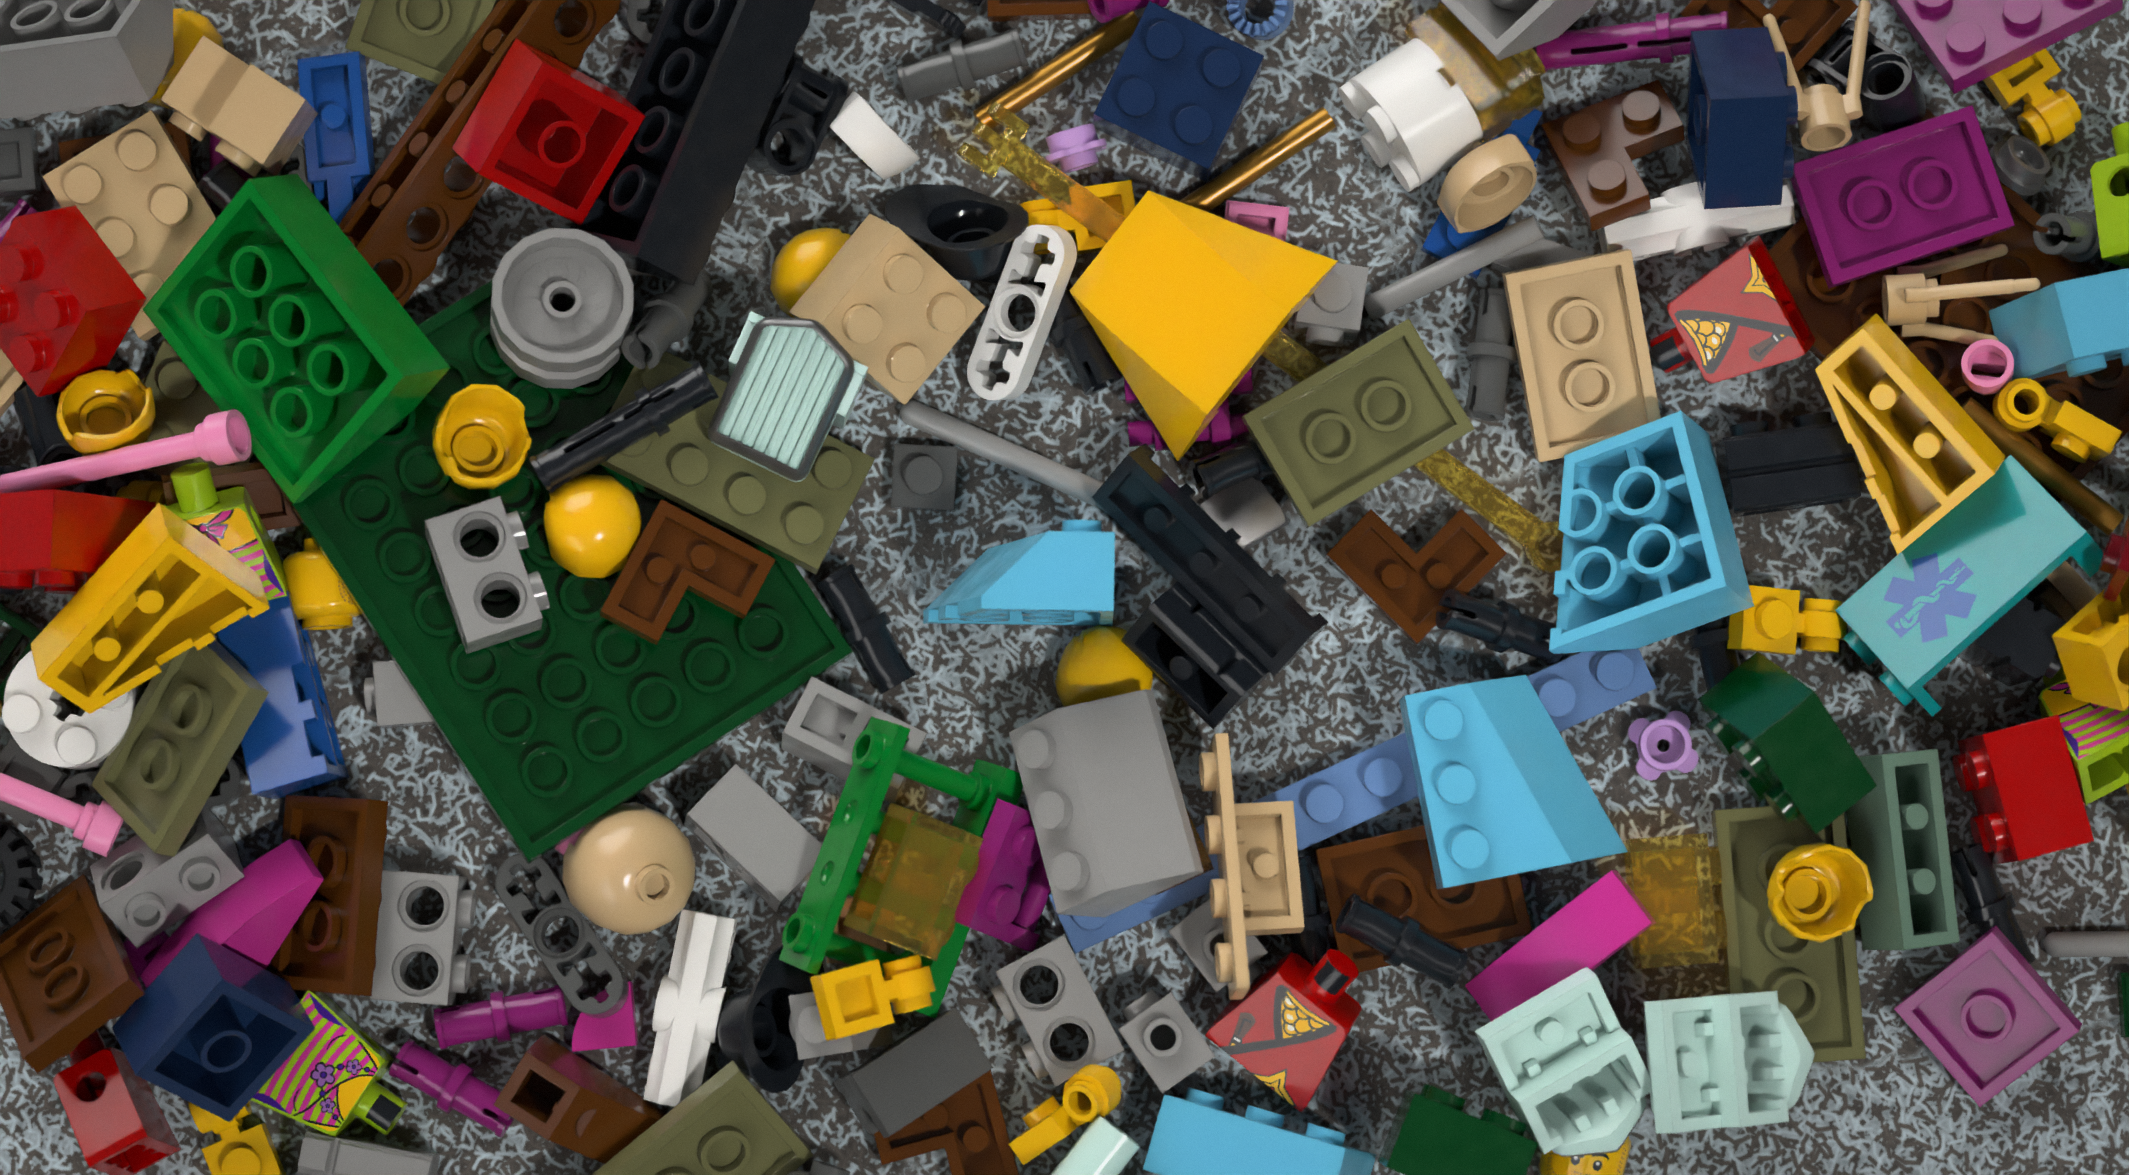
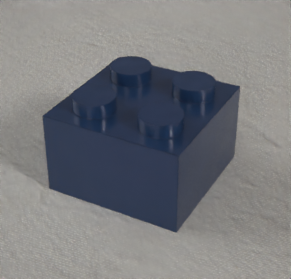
(1178, 91)
(1739, 118)
(212, 1028)

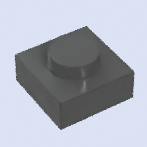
(19, 162)
(924, 477)
(22, 766)

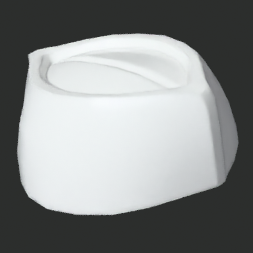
(872, 138)

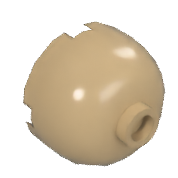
(630, 870)

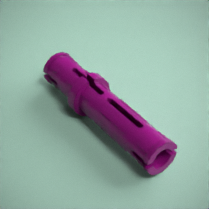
(1628, 42)

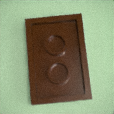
(1399, 878)
(337, 932)
(63, 974)

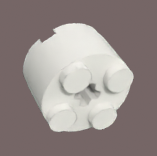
(1412, 114)
(48, 730)

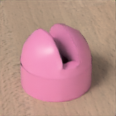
(1988, 357)

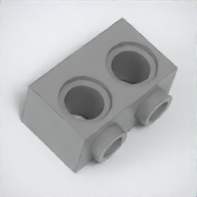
(471, 578)
(153, 891)
(403, 936)
(1072, 1004)

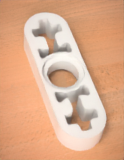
(1021, 362)

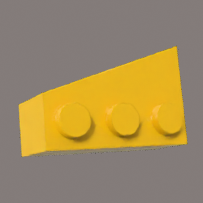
(1906, 431)
(142, 608)

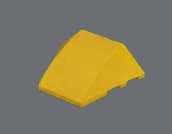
(1191, 307)

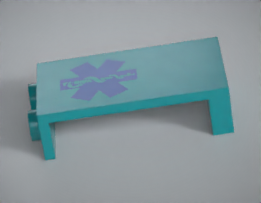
(1962, 579)

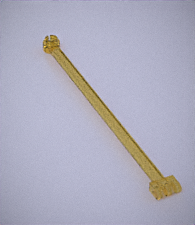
(1283, 351)

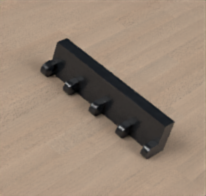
(1207, 561)

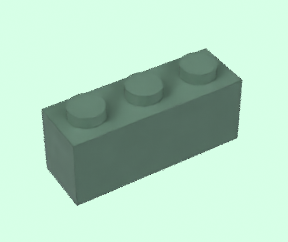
(1905, 845)

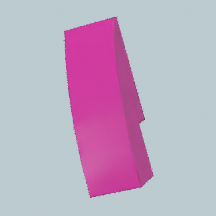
(253, 912)
(1574, 937)

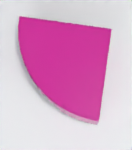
(607, 1032)

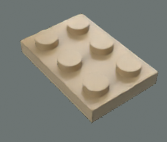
(138, 202)
(1581, 351)

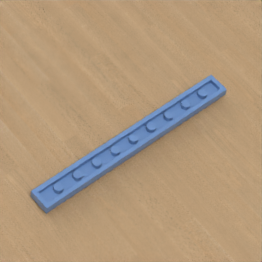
(1385, 779)

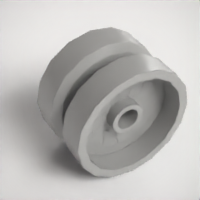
(570, 272)

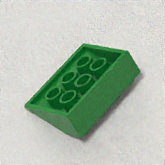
(294, 333)

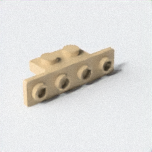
(1256, 867)

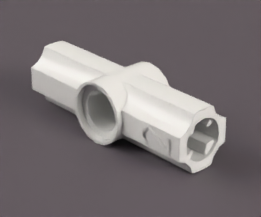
(1681, 223)
(689, 1006)

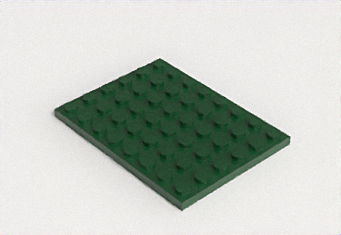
(582, 708)

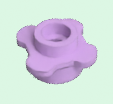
(1075, 148)
(1679, 754)

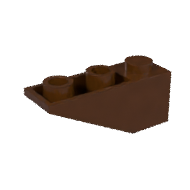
(574, 1102)

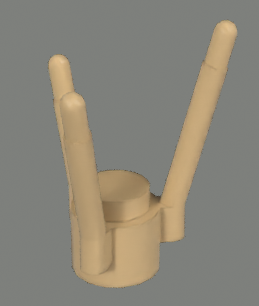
(1822, 110)
(1912, 298)

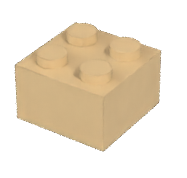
(889, 307)

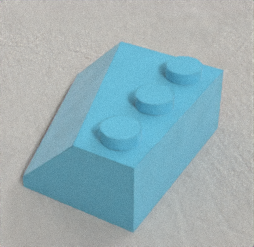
(1644, 540)
(1036, 581)
(1499, 784)

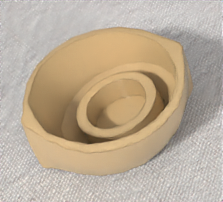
(1487, 184)

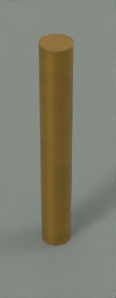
(1062, 67)
(1261, 161)
(2046, 470)

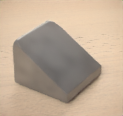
(1247, 510)

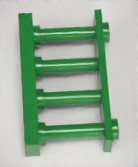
(875, 759)

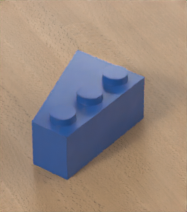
(293, 736)

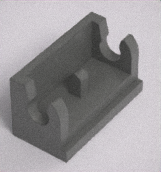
(914, 1074)

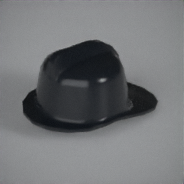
(960, 227)
(756, 1026)

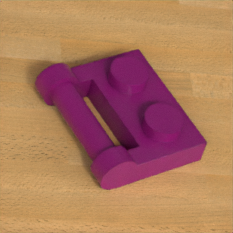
(993, 896)

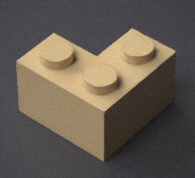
(240, 106)

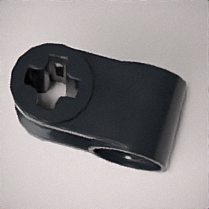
(1882, 73)
(803, 115)

